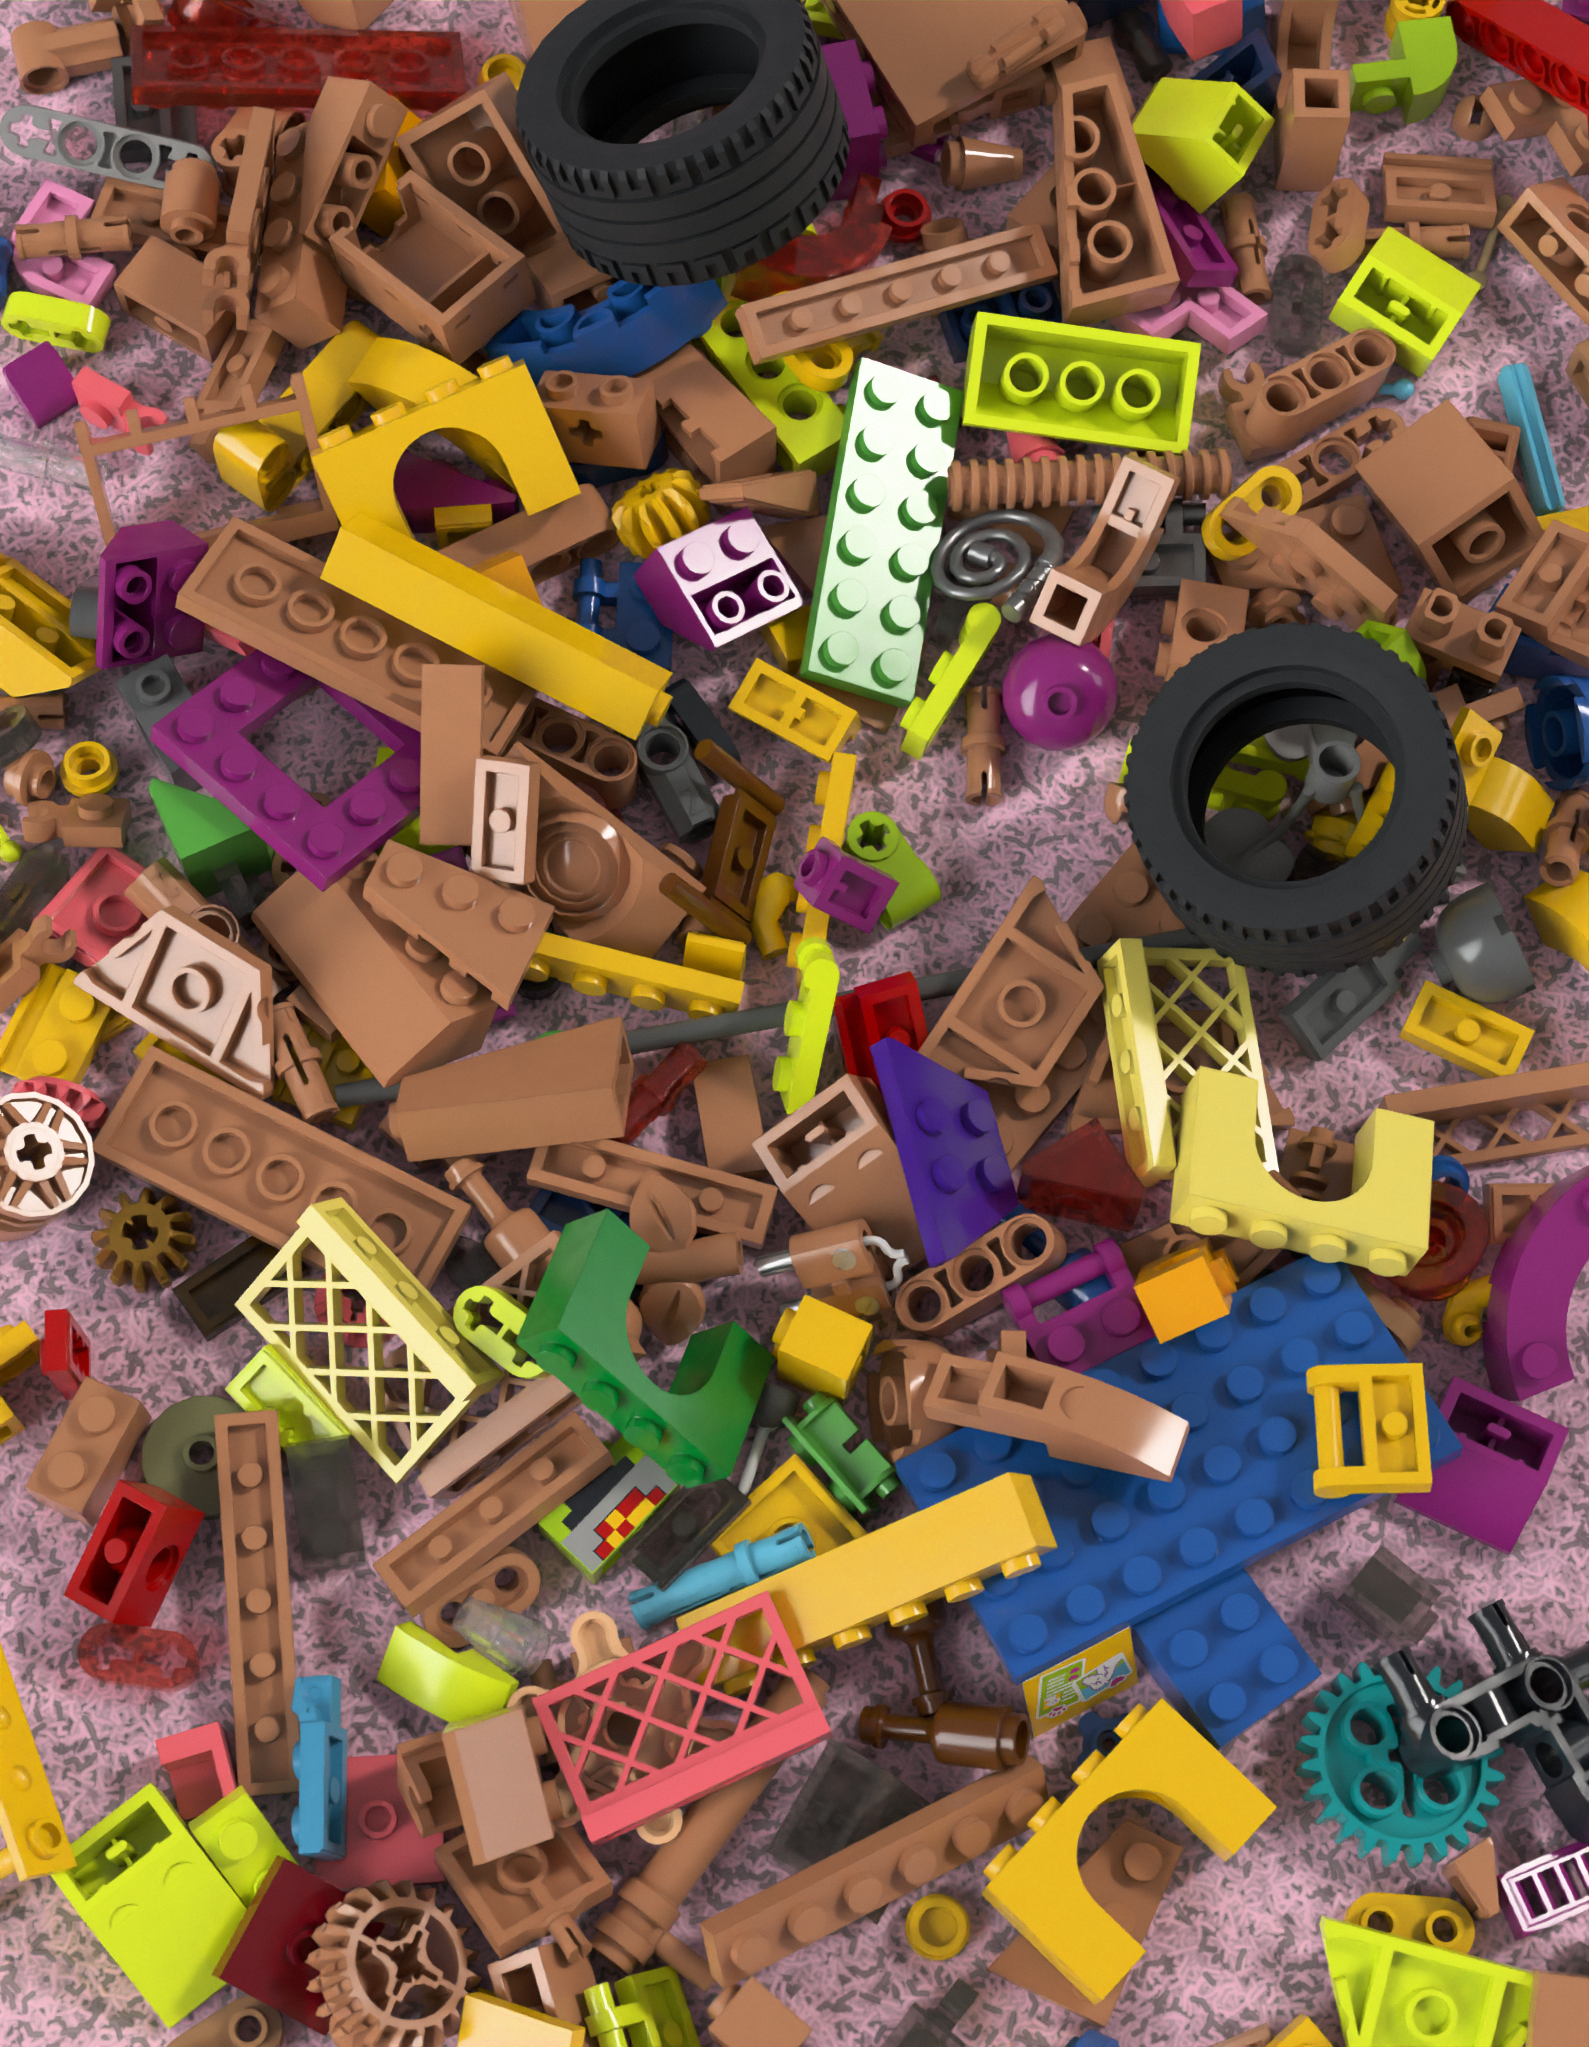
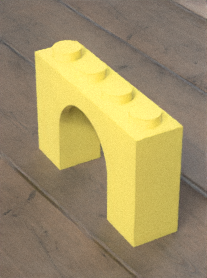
(1230, 1193)

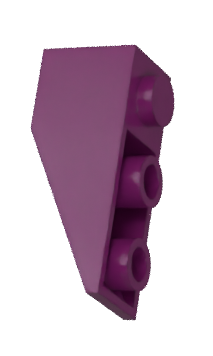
(428, 484)

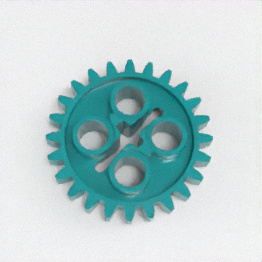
(1343, 1763)

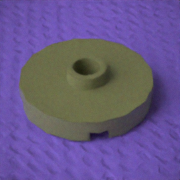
(171, 1446)

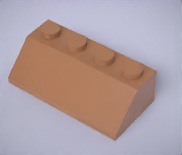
(373, 979)

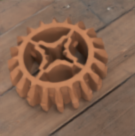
(363, 1982)

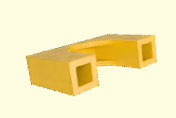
(497, 405)
(1155, 1762)

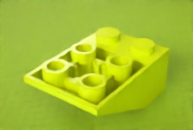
(154, 1902)

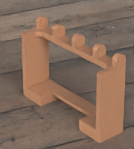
(289, 523)

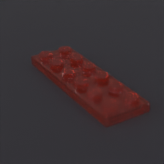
(290, 65)

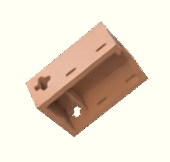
(438, 272)

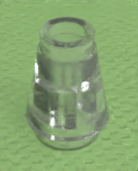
(503, 1636)

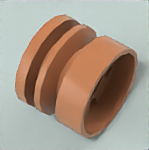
(61, 1157)

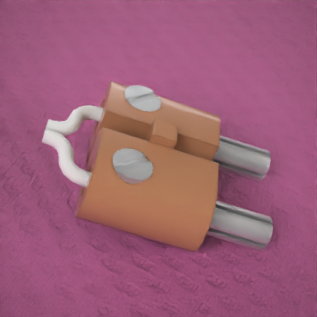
(840, 1268)

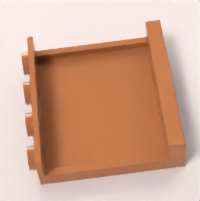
(924, 48)

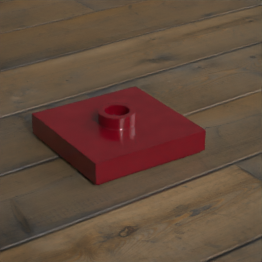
(275, 1941)

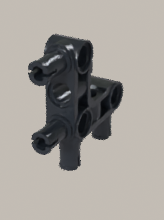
(1502, 1707)

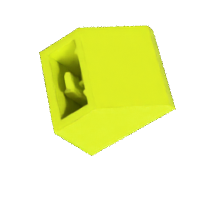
(1200, 136)
(1407, 297)

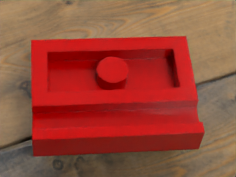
(874, 1012)

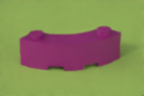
(1533, 1291)

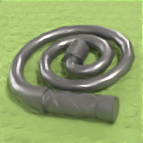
(989, 557)

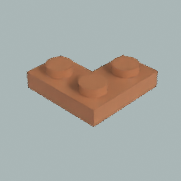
(1527, 111)

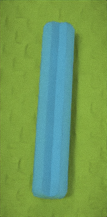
(1533, 445)

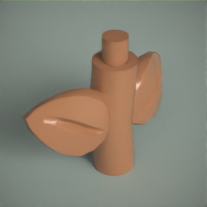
(675, 1263)

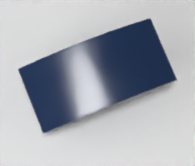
(1033, 302)

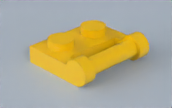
(1390, 1427)

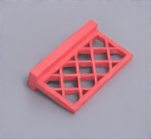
(705, 1770)

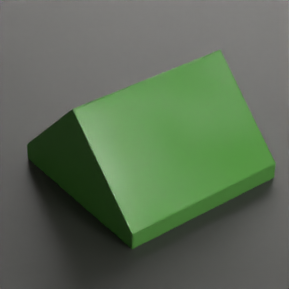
(207, 836)

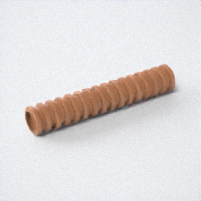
(1077, 479)

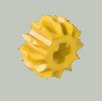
(659, 511)

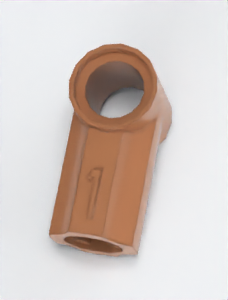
(51, 55)

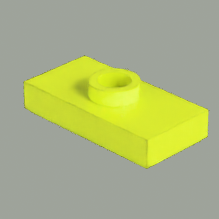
(271, 1385)

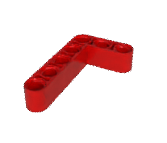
(1531, 41)

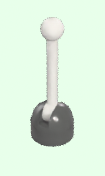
(771, 1408)

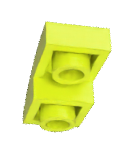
(441, 1679)

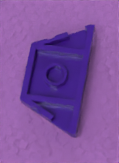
(945, 1149)

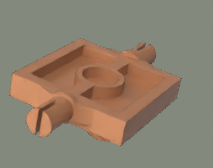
(528, 1891)

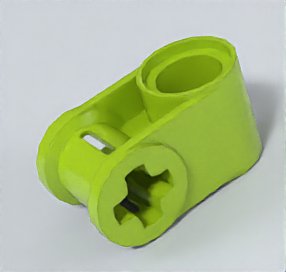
(917, 885)

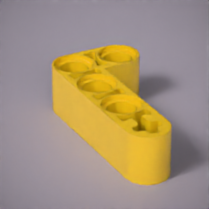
(272, 454)

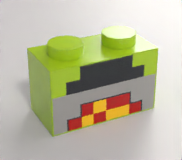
(608, 1510)

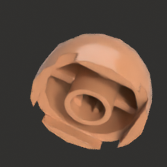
(898, 1394)

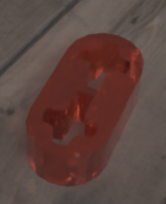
(141, 1642)

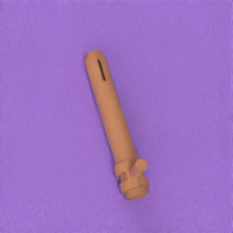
(651, 1900)

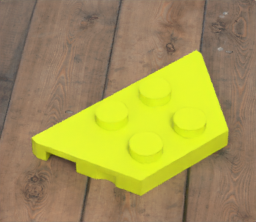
(1420, 1993)

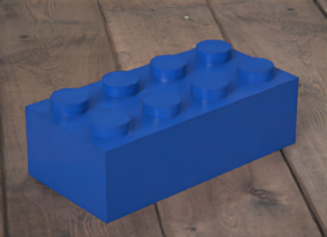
(1224, 1658)

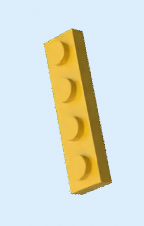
(835, 794)
(643, 980)

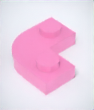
(61, 277)
(1214, 313)

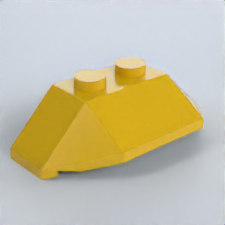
(36, 635)

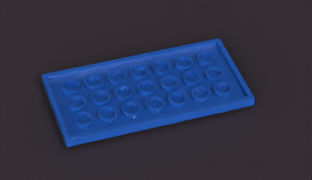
(1236, 1490)

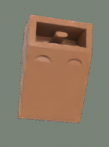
(843, 1165)

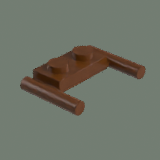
(735, 853)

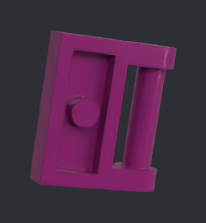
(1090, 1330)

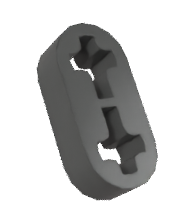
(85, 609)

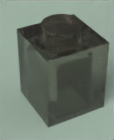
(1390, 1600)

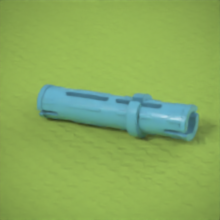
(723, 1575)

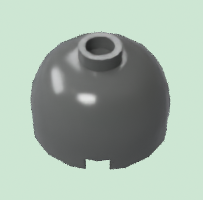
(1480, 949)

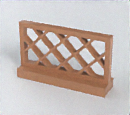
(516, 1418)

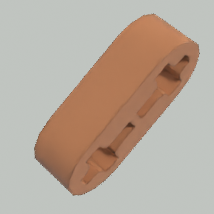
(1338, 225)

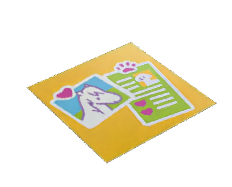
(1080, 1682)

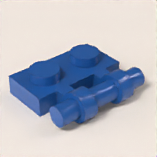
(636, 622)

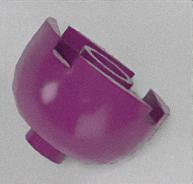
(1059, 693)

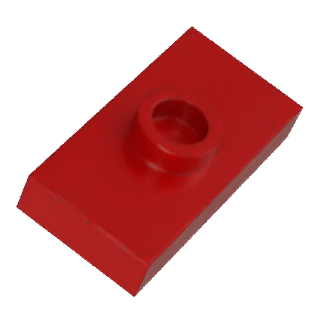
(65, 1352)

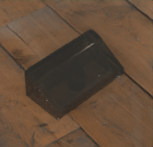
(683, 1531)

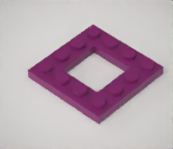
(320, 842)

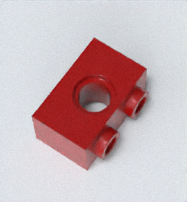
(134, 1554)

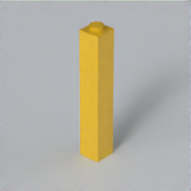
(498, 626)

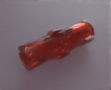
(655, 1093)

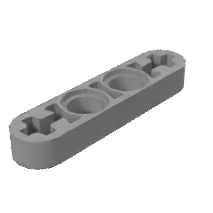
(109, 144)

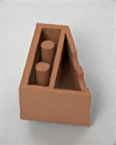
(709, 420)

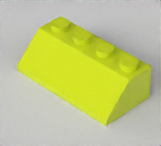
(1080, 383)

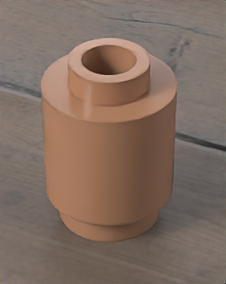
(190, 202)

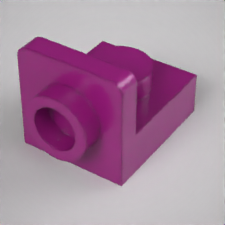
(844, 885)

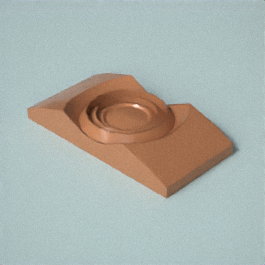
(597, 870)

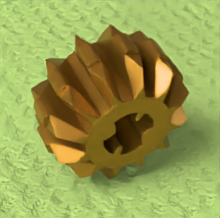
(139, 1265)

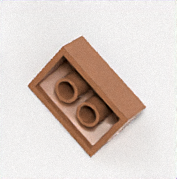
(482, 165)

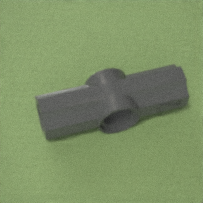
(677, 785)

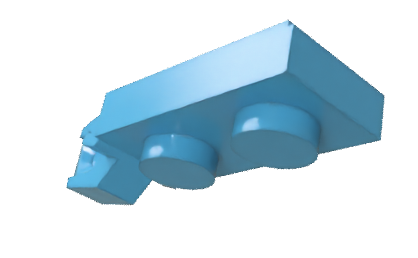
(321, 1768)

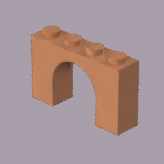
(1311, 97)

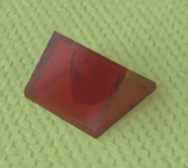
(1083, 1181)

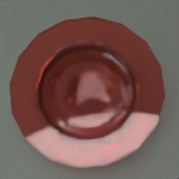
(1454, 1249)

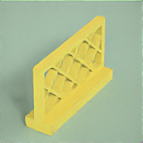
(1139, 1052)
(405, 1307)

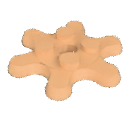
(597, 1644)

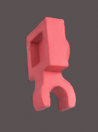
(105, 404)

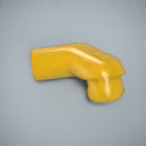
(772, 899)
(1465, 1312)

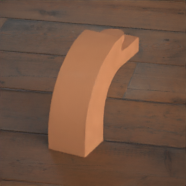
(1101, 575)

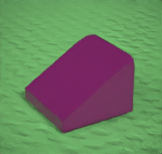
(41, 384)

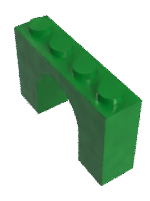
(582, 1340)

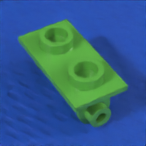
(855, 1474)

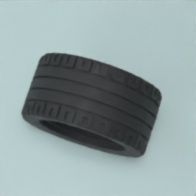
(702, 197)
(1266, 684)

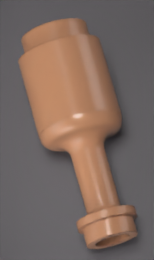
(510, 1230)

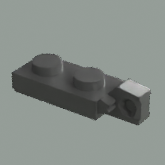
(1342, 1001)

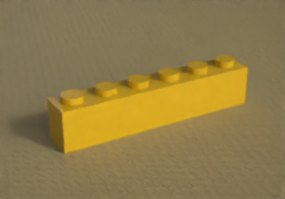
(888, 1576)

